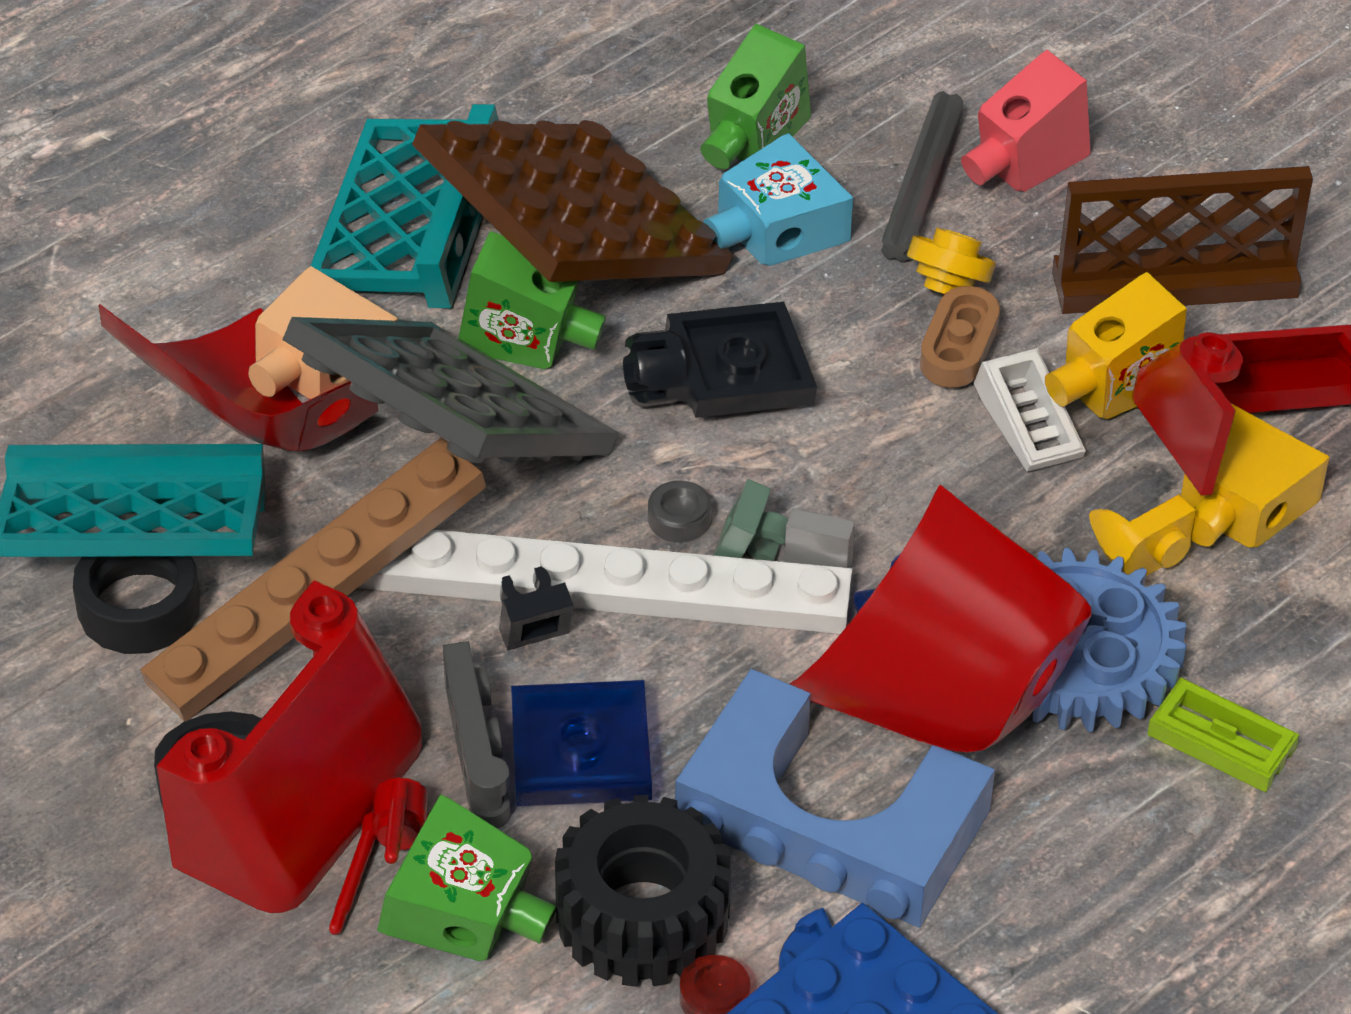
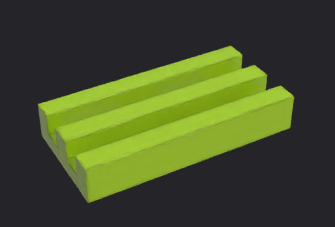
(1217, 740)

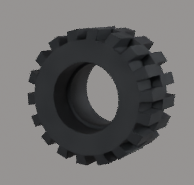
(642, 845)

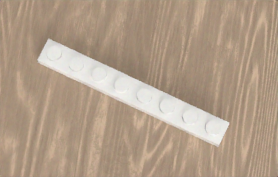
(626, 580)

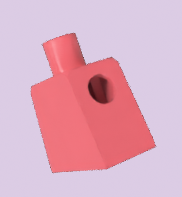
(1032, 126)

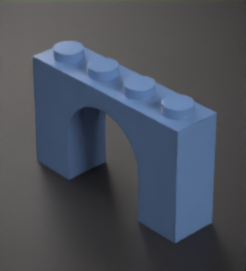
(885, 860)

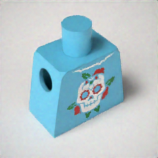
(781, 205)

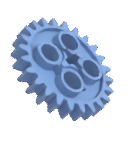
(1126, 649)

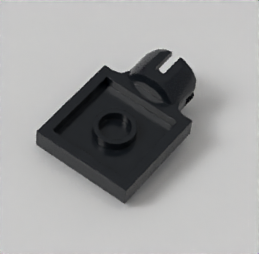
(721, 362)

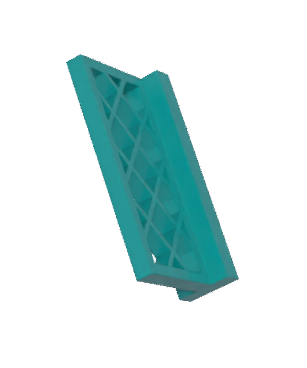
(438, 247)
(145, 479)

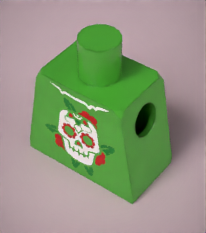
(757, 97)
(519, 313)
(463, 887)

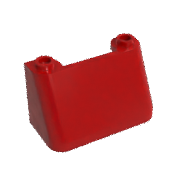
(290, 798)

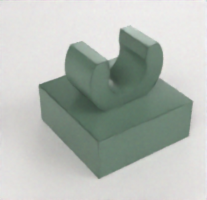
(750, 527)

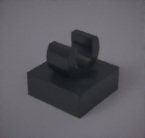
(535, 614)

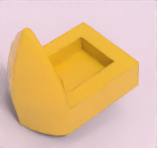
(1149, 541)

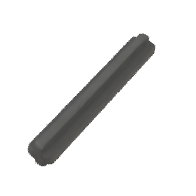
(922, 175)

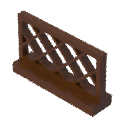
(1193, 274)

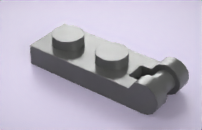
(476, 738)

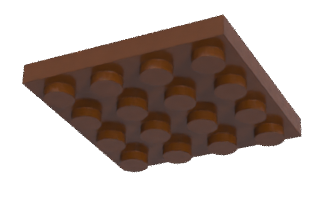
(572, 200)

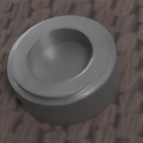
(679, 511)

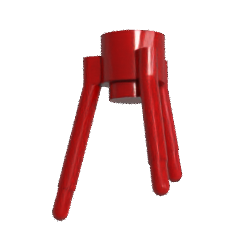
(395, 823)

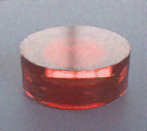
(713, 985)

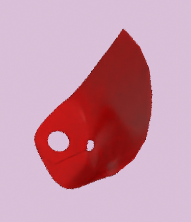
(217, 377)
(953, 636)

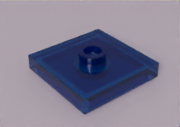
(580, 742)

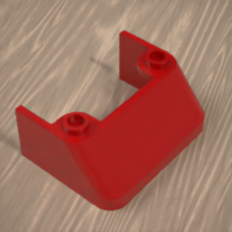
(1193, 384)

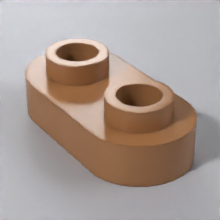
(959, 336)

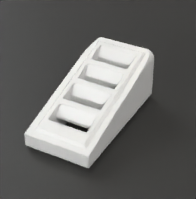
(1027, 370)

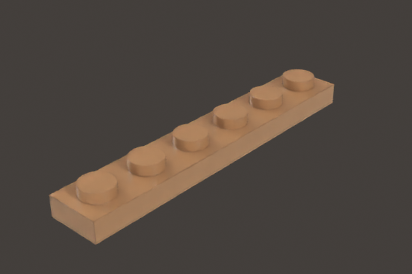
(338, 556)

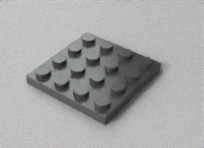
(449, 389)

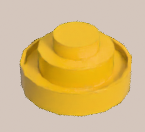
(950, 260)

